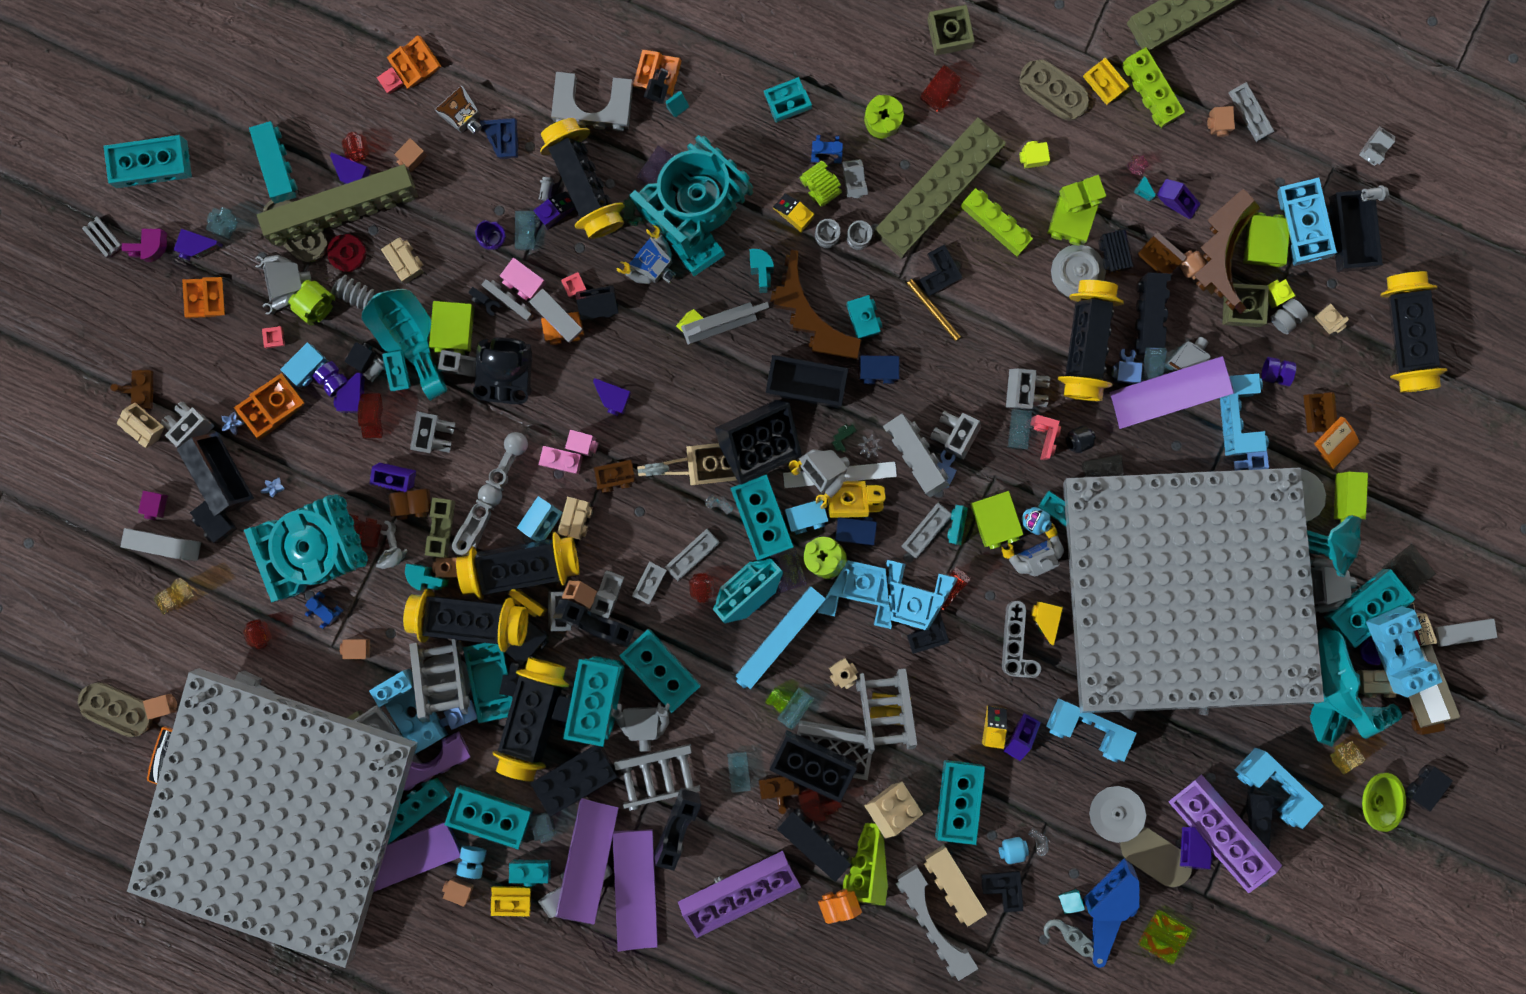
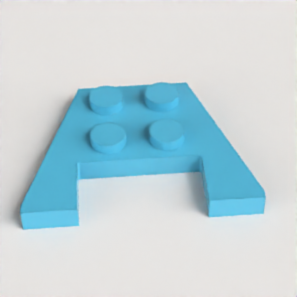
(862, 584)
(915, 605)

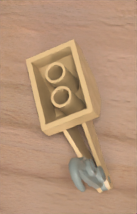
(705, 466)

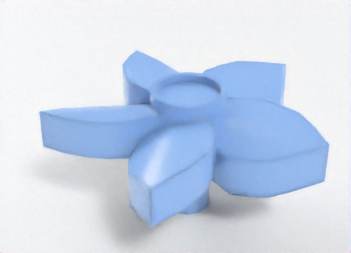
(231, 423)
(273, 487)

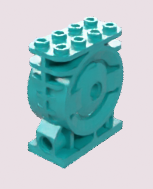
(700, 213)
(282, 550)
(592, 700)

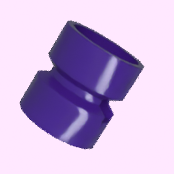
(1278, 371)
(329, 377)

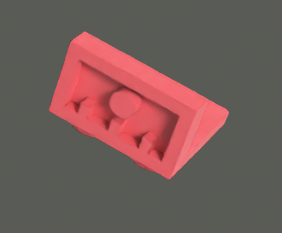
(1053, 430)

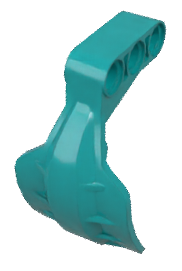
(403, 324)
(1340, 545)
(1342, 687)

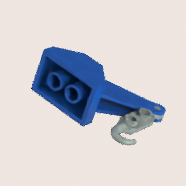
(1109, 904)

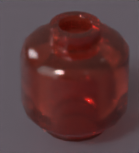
(355, 147)
(701, 587)
(257, 634)

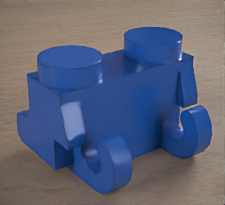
(820, 147)
(321, 610)

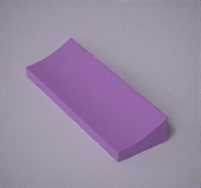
(1172, 392)
(1225, 834)
(417, 854)
(586, 862)
(635, 889)
(738, 894)

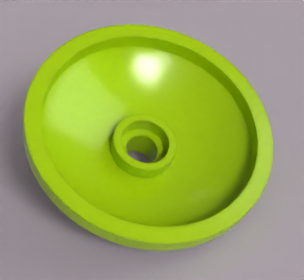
(1384, 802)

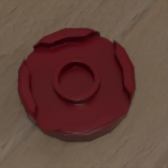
(346, 252)

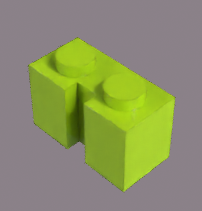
(1082, 194)

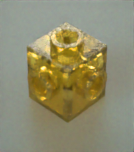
(1347, 756)

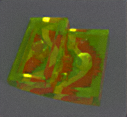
(1164, 937)

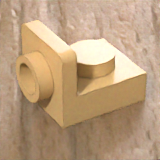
(1331, 319)

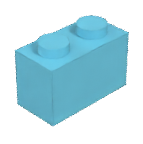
(304, 365)
(806, 516)
(539, 519)

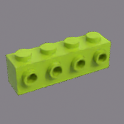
(1153, 87)
(996, 222)

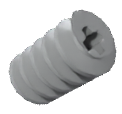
(352, 292)

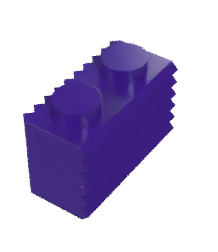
(392, 477)

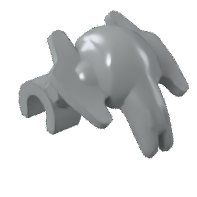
(394, 555)

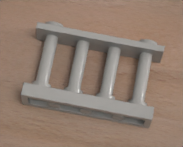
(422, 690)
(904, 718)
(644, 762)

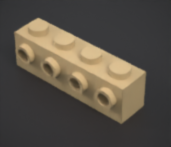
(955, 885)

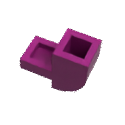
(152, 245)

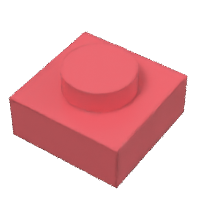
(390, 80)
(573, 284)
(273, 337)

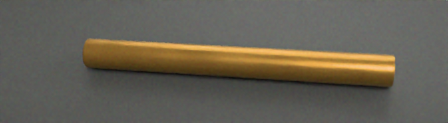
(933, 309)

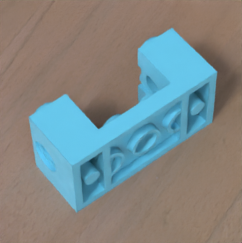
(1311, 241)
(1235, 441)
(1409, 670)
(398, 696)
(1115, 742)
(1299, 806)

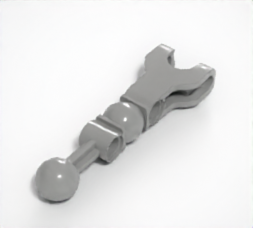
(489, 496)

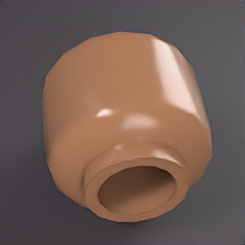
(1192, 263)

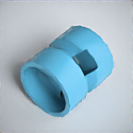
(471, 854)

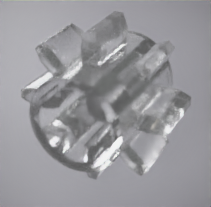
(874, 443)

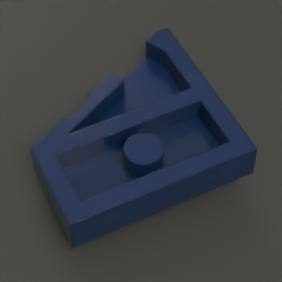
(502, 136)

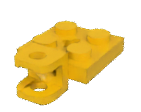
(861, 497)

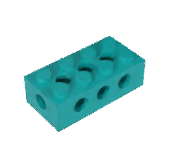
(138, 153)
(769, 506)
(1357, 604)
(646, 670)
(969, 811)
(478, 824)

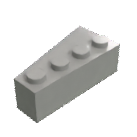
(917, 455)

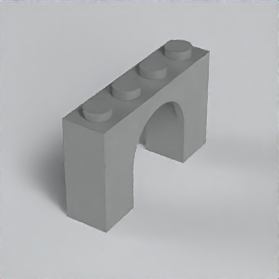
(614, 116)

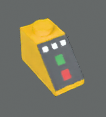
(794, 212)
(1047, 620)
(995, 727)

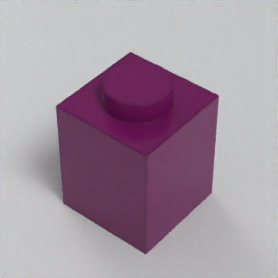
(152, 505)

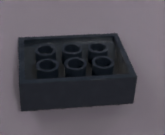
(759, 440)

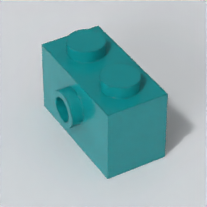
(863, 317)
(529, 871)

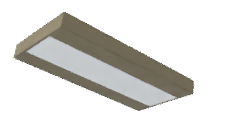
(1435, 703)

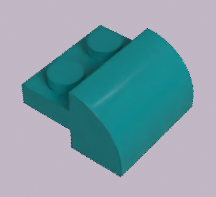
(787, 100)
(704, 255)
(763, 265)
(421, 578)

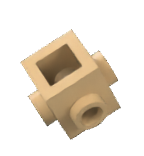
(839, 667)

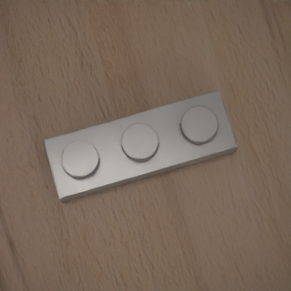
(508, 299)

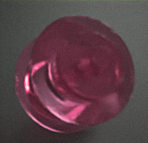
(1138, 164)

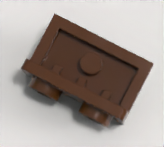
(1161, 254)
(1320, 411)
(615, 475)

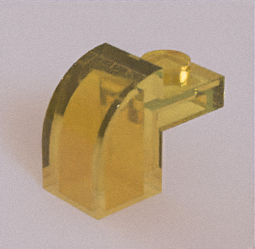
(173, 596)

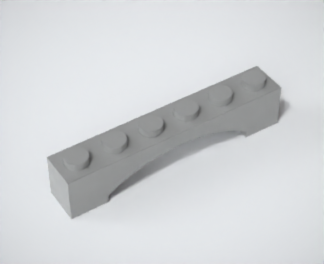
(959, 960)

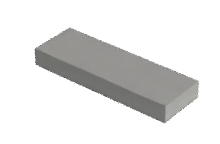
(1251, 111)
(555, 315)
(926, 530)
(692, 554)
(1466, 632)

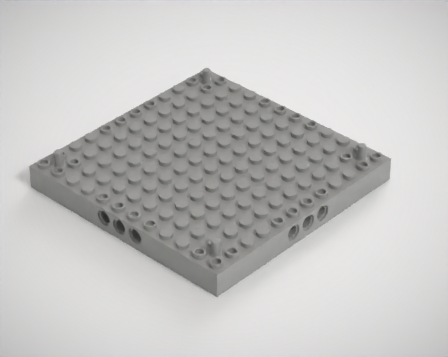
(1192, 591)
(271, 817)

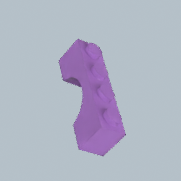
(452, 752)

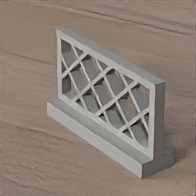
(721, 322)
(839, 734)

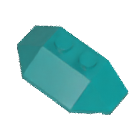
(747, 590)
(1328, 724)

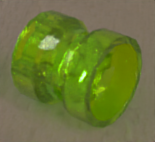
(777, 700)

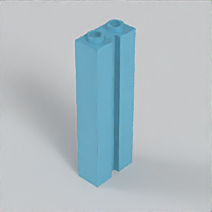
(779, 638)

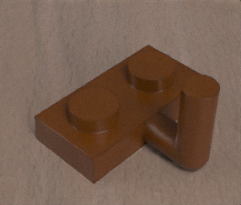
(140, 389)
(778, 788)

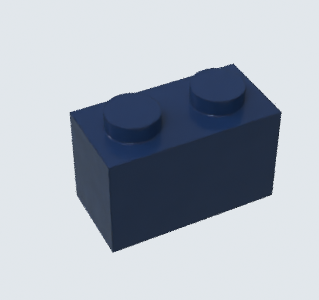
(879, 369)
(856, 531)

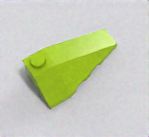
(868, 868)

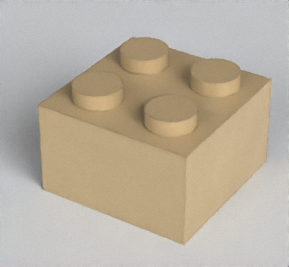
(893, 809)

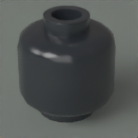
(1080, 439)

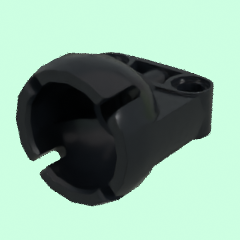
(503, 370)

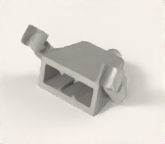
(281, 280)
(1328, 587)
(642, 723)

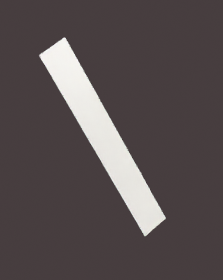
(853, 473)

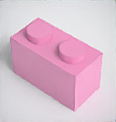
(522, 279)
(581, 443)
(560, 460)

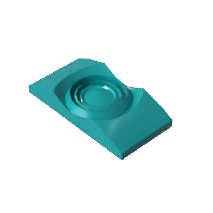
(485, 671)

